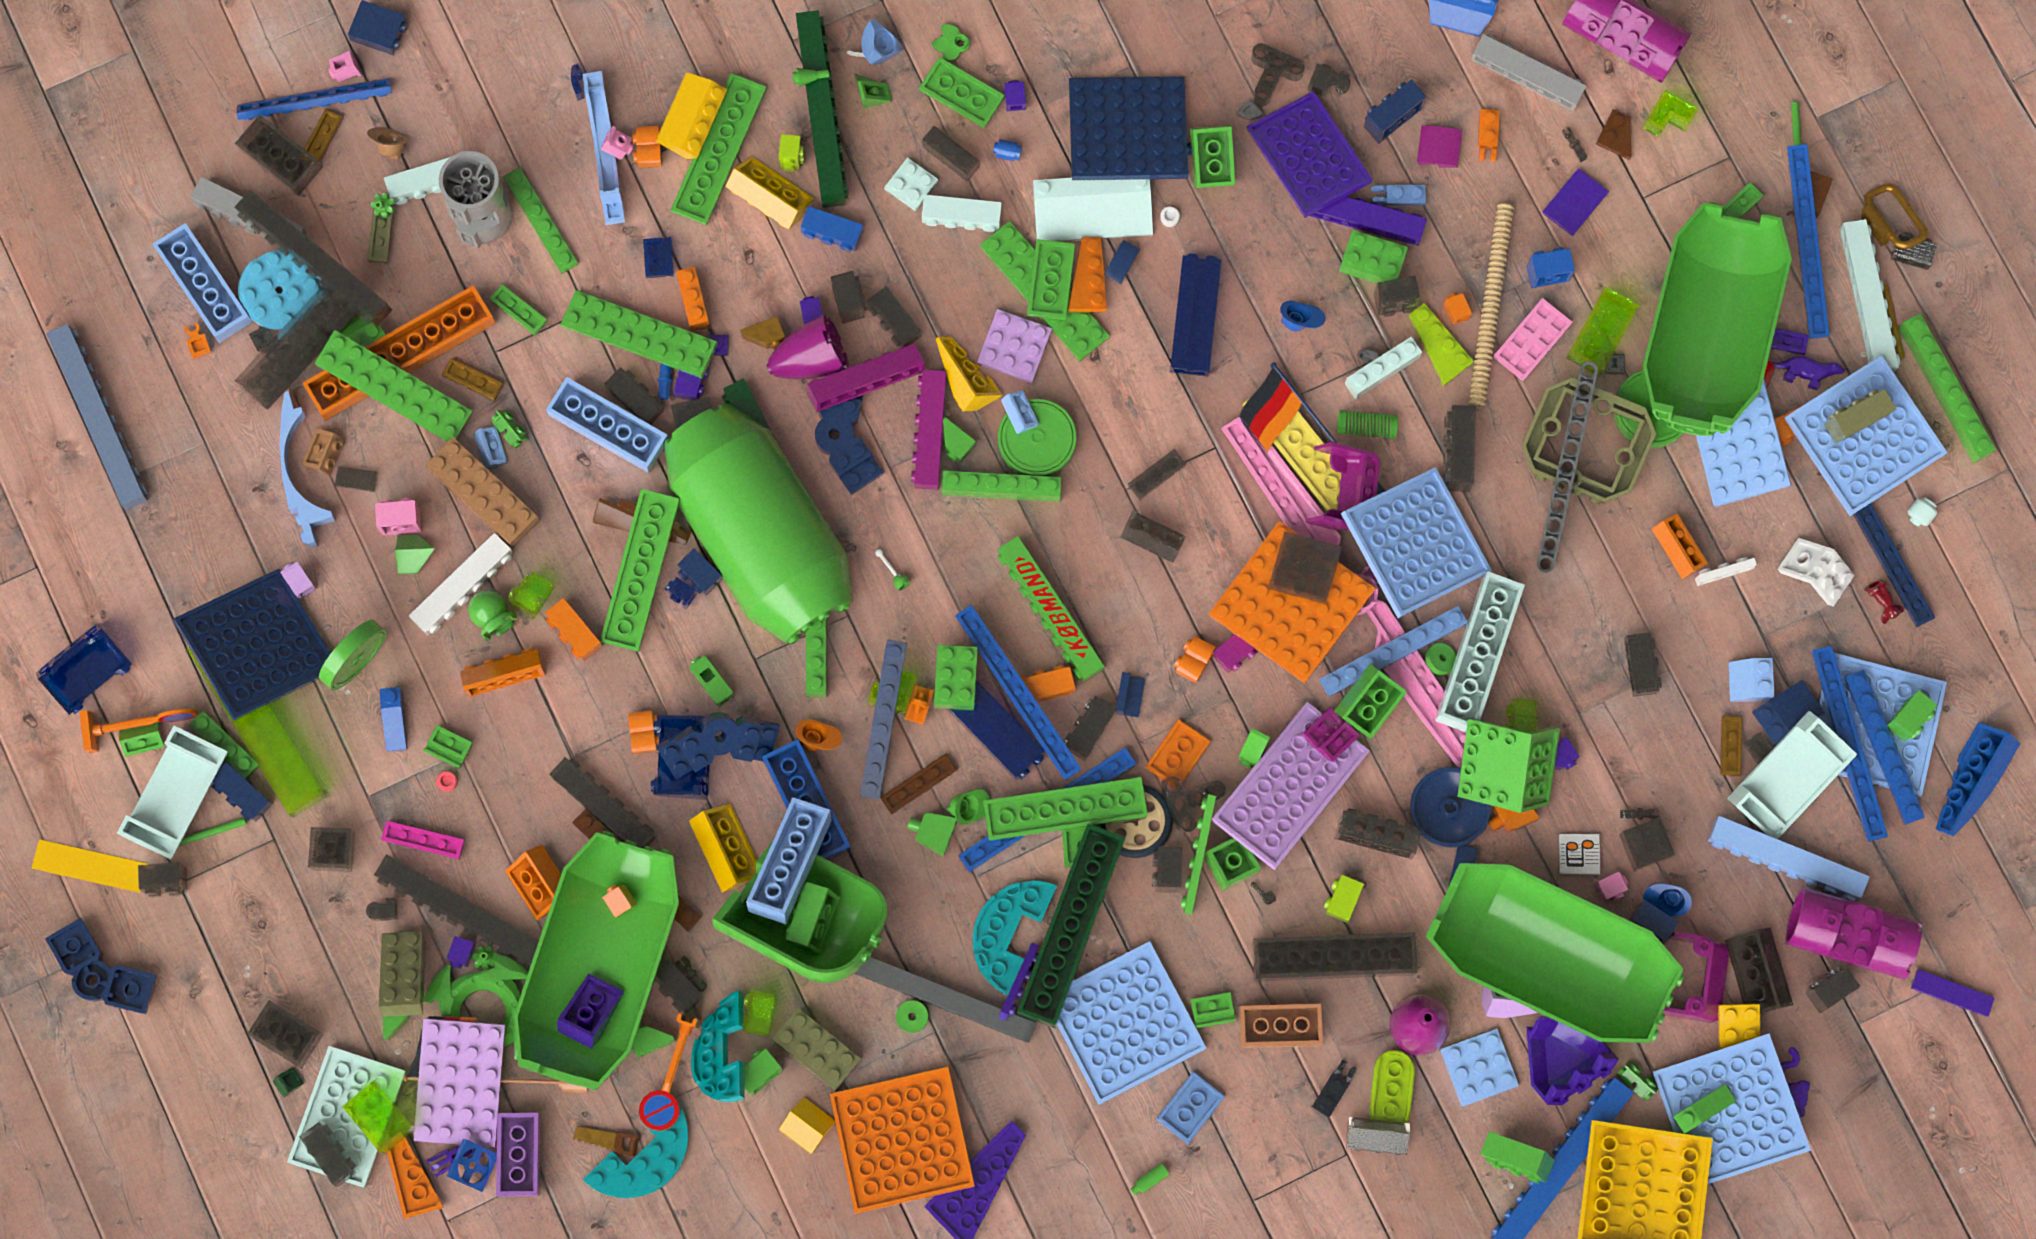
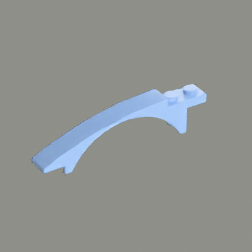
(606, 164)
(308, 514)

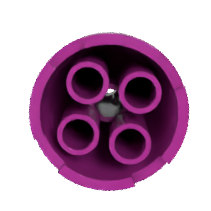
(809, 352)
(1420, 1024)

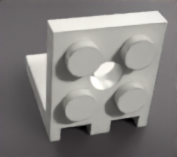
(1818, 569)

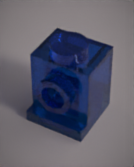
(681, 592)

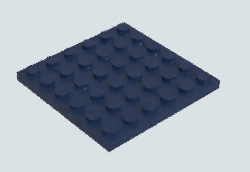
(1128, 128)
(254, 644)

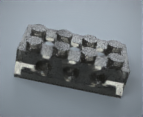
(1367, 838)

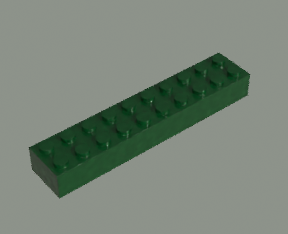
(822, 115)
(1071, 926)

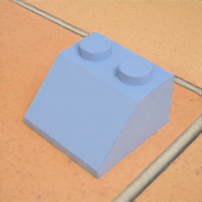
(1751, 680)

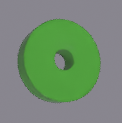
(1433, 661)
(907, 1008)

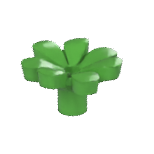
(383, 205)
(484, 962)

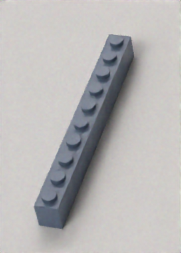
(96, 416)

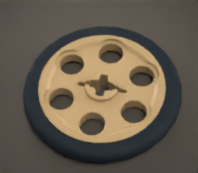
(1153, 839)

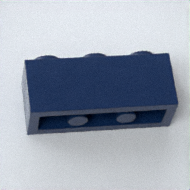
(240, 793)

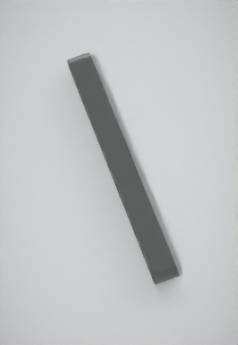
(1571, 458)
(946, 999)

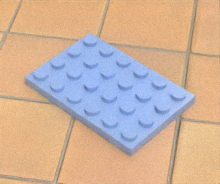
(1746, 457)

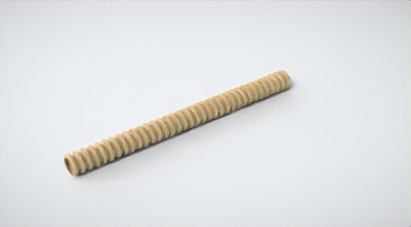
(1491, 305)

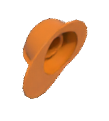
(817, 735)

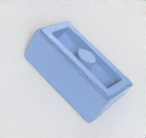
(1019, 411)
(490, 447)

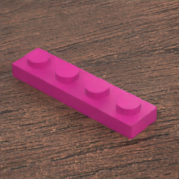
(423, 840)

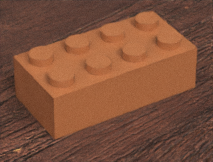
(1280, 1026)

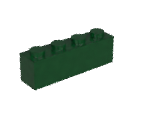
(741, 397)

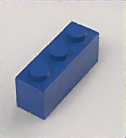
(831, 229)

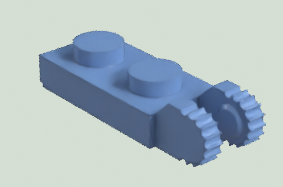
(1400, 195)

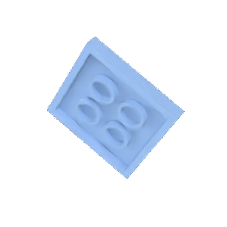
(1479, 1067)

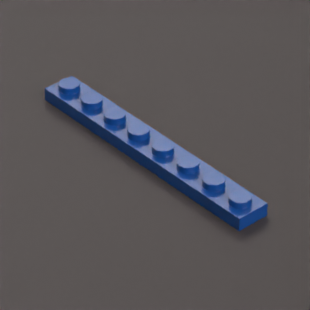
(316, 98)
(1884, 747)

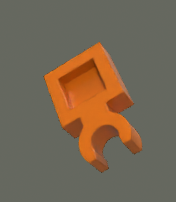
(197, 344)

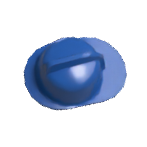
(1299, 316)
(1668, 898)

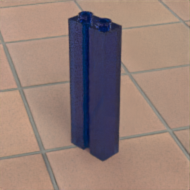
(1195, 315)
(1000, 734)

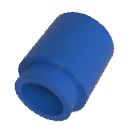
(1007, 150)

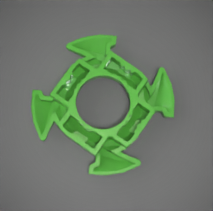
(497, 980)

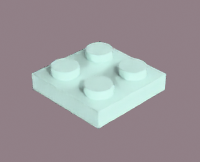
(911, 184)

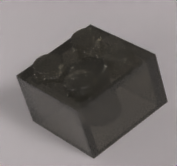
(847, 296)
(1396, 296)
(1647, 844)
(331, 849)
(1168, 869)
(162, 878)
(1833, 989)

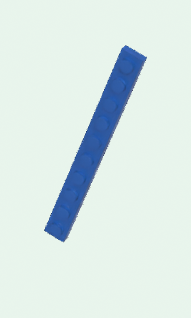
(1808, 241)
(1018, 692)
(1846, 730)
(1102, 773)

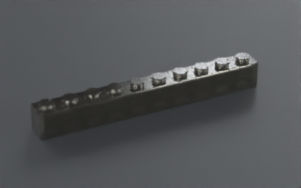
(313, 259)
(456, 910)

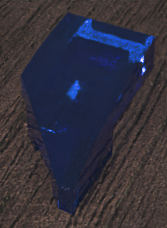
(576, 75)

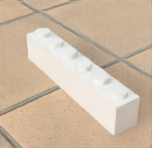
(461, 585)

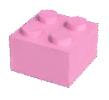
(398, 517)

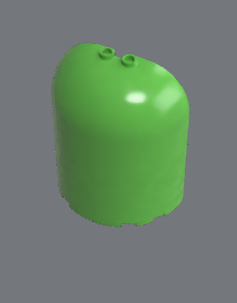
(849, 941)

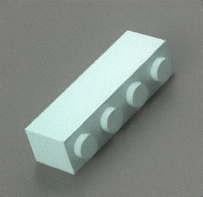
(414, 182)
(961, 212)
(1383, 368)

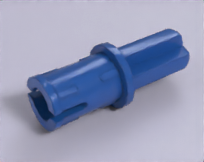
(664, 382)

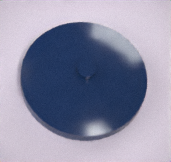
(1444, 816)

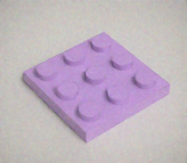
(1014, 346)

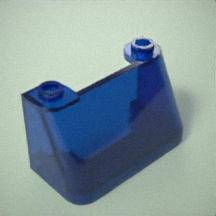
(83, 668)
(690, 785)

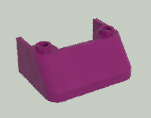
(1357, 482)
(1717, 954)

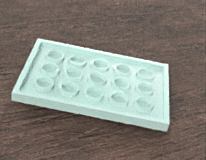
(338, 1082)

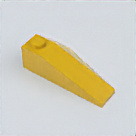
(967, 383)

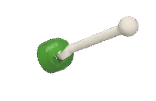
(900, 581)

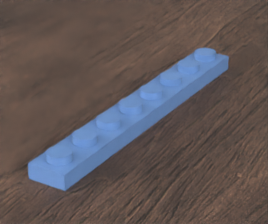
(1394, 650)

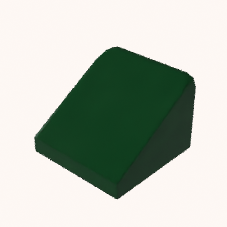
(287, 1082)

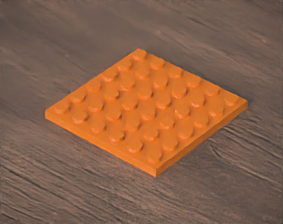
(1284, 626)
(901, 1140)

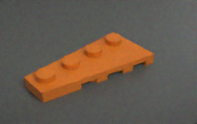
(1088, 284)
(411, 1182)

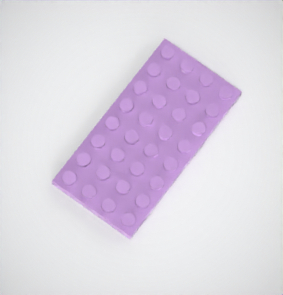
(1285, 791)

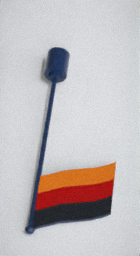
(1274, 408)

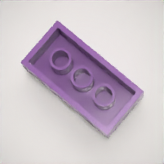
(518, 1154)

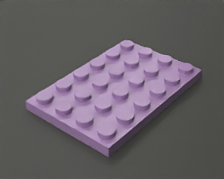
(459, 1082)

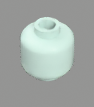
(1922, 512)

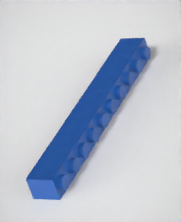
(1567, 1159)

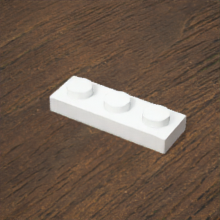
(1725, 570)

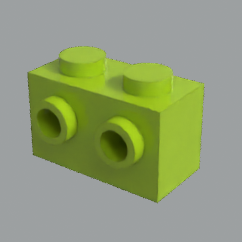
(791, 152)
(1343, 899)

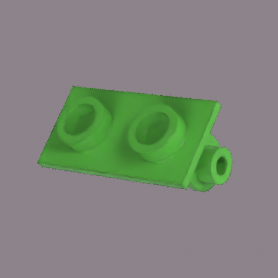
(504, 420)
(1644, 1085)

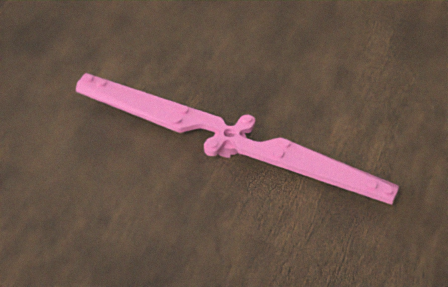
(1294, 507)

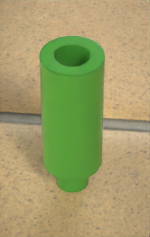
(1150, 1179)

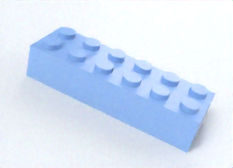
(202, 283)
(607, 424)
(789, 860)

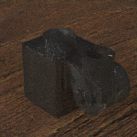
(1325, 77)

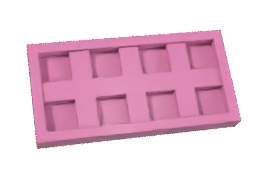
(1532, 339)

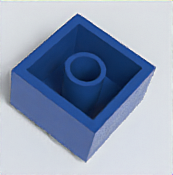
(1550, 267)

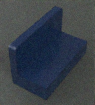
(1130, 695)

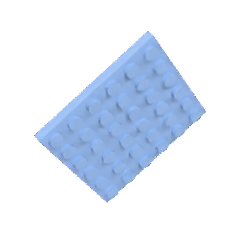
(1875, 457)
(1416, 542)
(1891, 691)
(1127, 1023)
(1755, 1128)

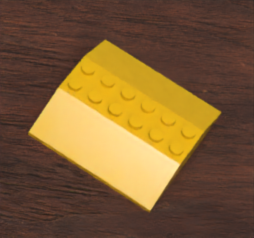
(1643, 1183)

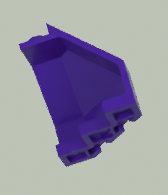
(1564, 1060)

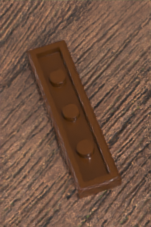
(918, 784)

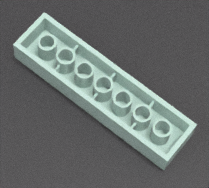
(1479, 651)

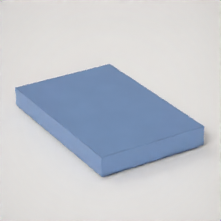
(1190, 1107)

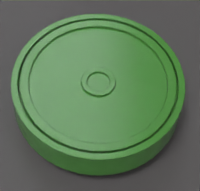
(1635, 390)
(1043, 448)
(352, 654)

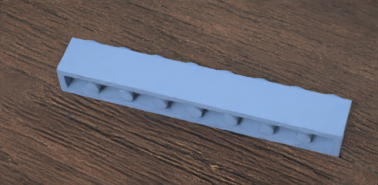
(1787, 858)

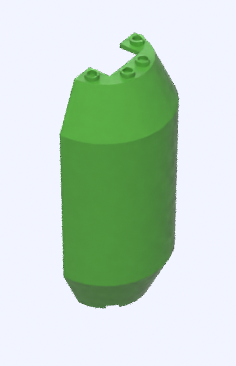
(1715, 319)
(757, 522)
(587, 938)
(1555, 953)

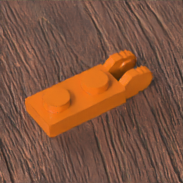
(1488, 133)

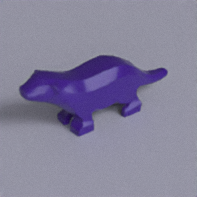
(1808, 369)

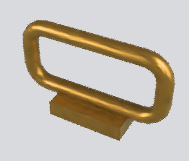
(1880, 228)

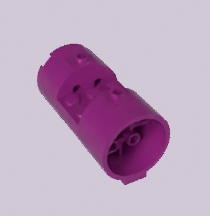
(1630, 32)
(1853, 933)

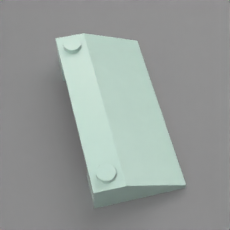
(1091, 208)
(1792, 776)
(173, 793)

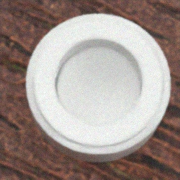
(1170, 216)

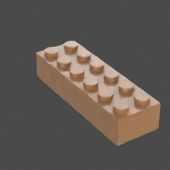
(482, 492)

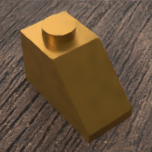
(765, 334)

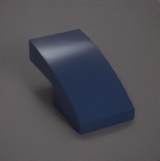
(1122, 261)

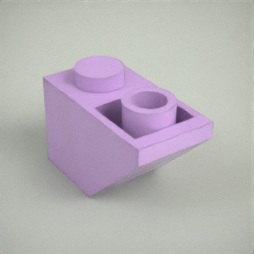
(297, 580)

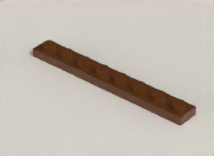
(589, 825)

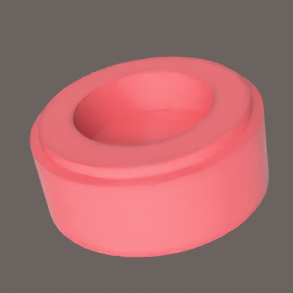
(446, 781)

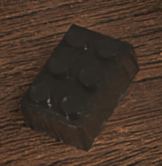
(285, 1034)

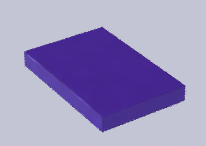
(1575, 202)

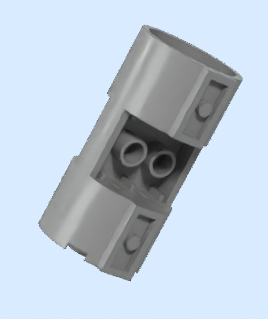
(476, 201)

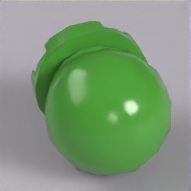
(490, 612)

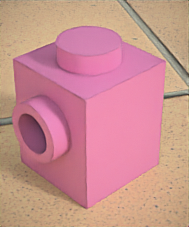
(1612, 887)

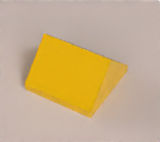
(807, 1125)

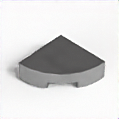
(1249, 111)
(1367, 355)

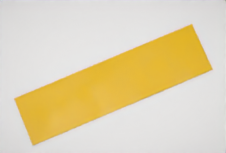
(87, 865)

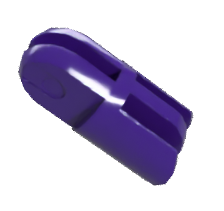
(449, 1153)

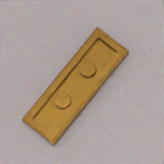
(323, 134)
(472, 379)
(1731, 745)

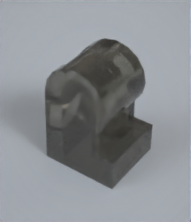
(382, 912)

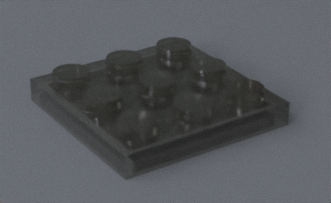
(1305, 567)

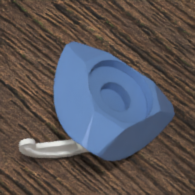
(877, 44)

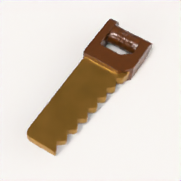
(607, 1139)

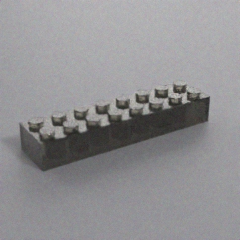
(294, 348)
(1334, 956)

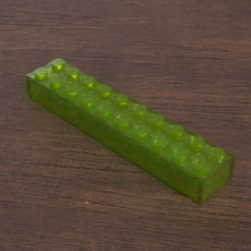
(276, 756)

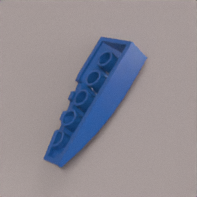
(1977, 774)

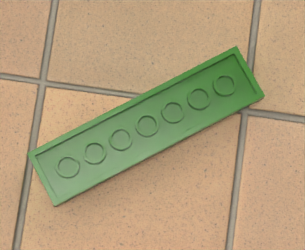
(720, 149)
(1015, 260)
(639, 334)
(392, 387)
(640, 570)
(1065, 808)

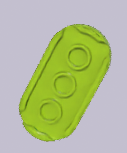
(1392, 1087)

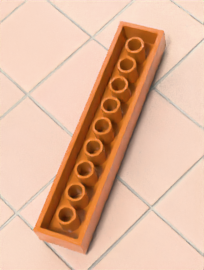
(408, 347)

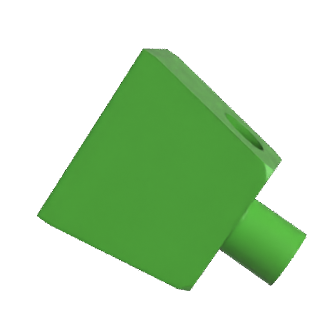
(933, 831)

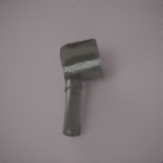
(1268, 898)

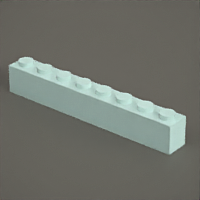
(1868, 292)

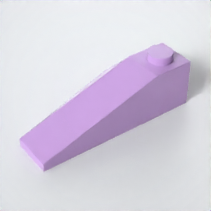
(1502, 1007)

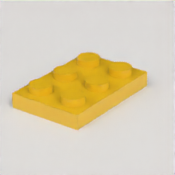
(1737, 1023)

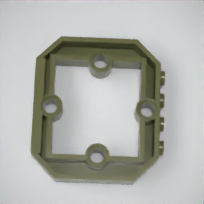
(1637, 449)

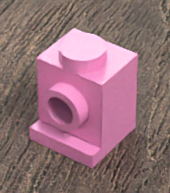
(344, 67)
(617, 143)

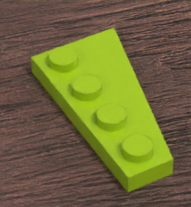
(1444, 351)

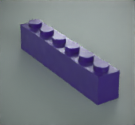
(1374, 219)

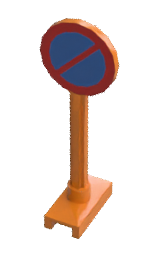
(91, 730)
(660, 1108)

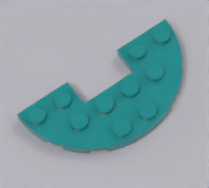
(997, 925)
(710, 1052)
(646, 1171)

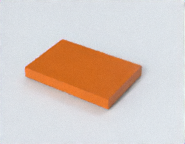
(1178, 753)

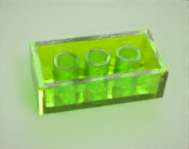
(1603, 330)

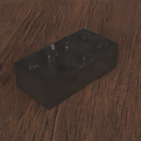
(278, 155)
(1460, 448)

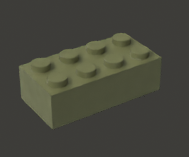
(402, 974)
(816, 1049)

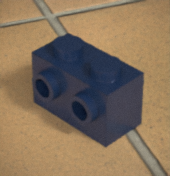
(699, 572)

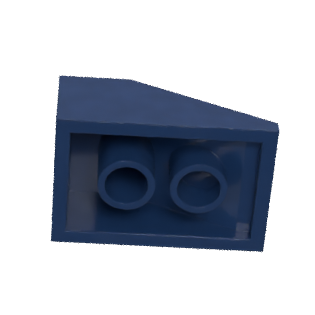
(1786, 710)

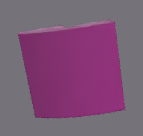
(1439, 146)
(1330, 735)

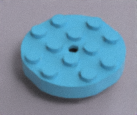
(258, 291)

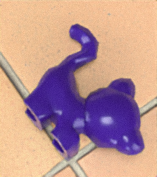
(1798, 1090)

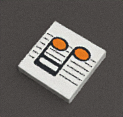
(1579, 854)

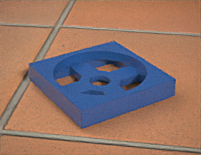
(453, 1172)

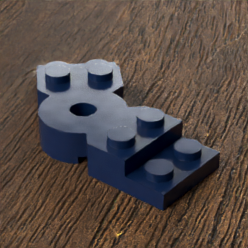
(848, 455)
(695, 747)
(82, 957)

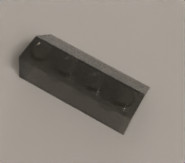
(1759, 970)

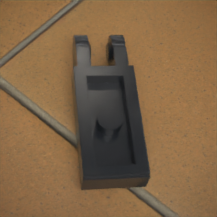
(1333, 1091)

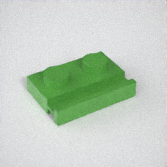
(448, 747)
(1213, 1010)

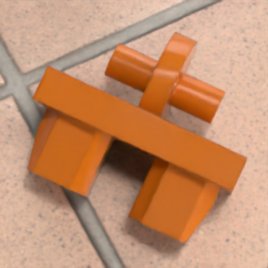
(919, 705)

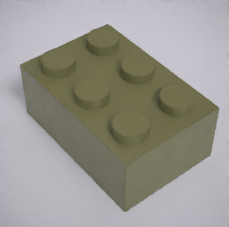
(1859, 415)

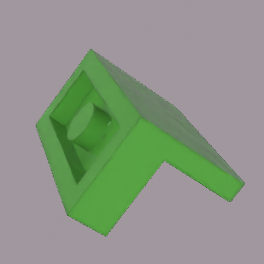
(140, 739)

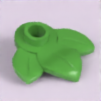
(948, 42)

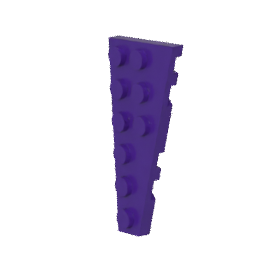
(965, 1209)

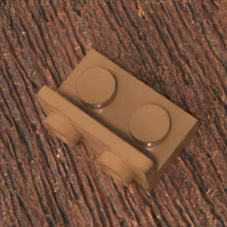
(323, 451)

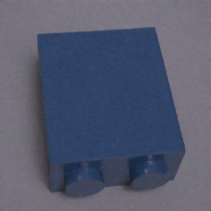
(378, 27)

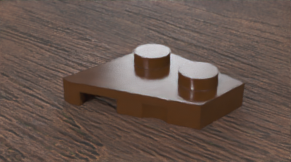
(1616, 135)

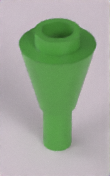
(805, 76)

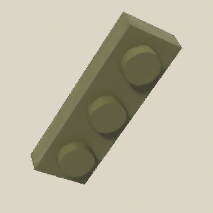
(380, 238)

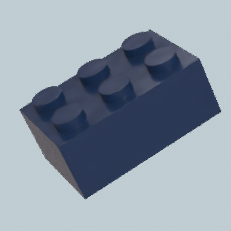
(1394, 110)

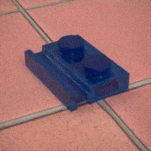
(658, 257)

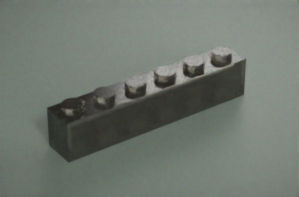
(600, 804)

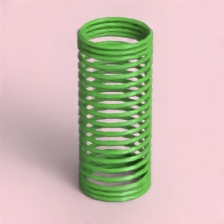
(1342, 420)

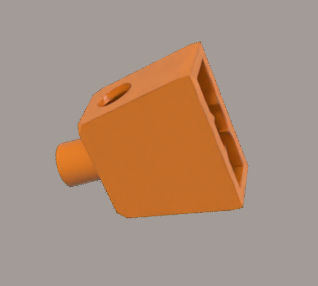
(1511, 820)

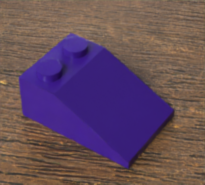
(589, 1011)

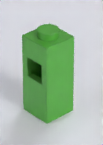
(711, 680)

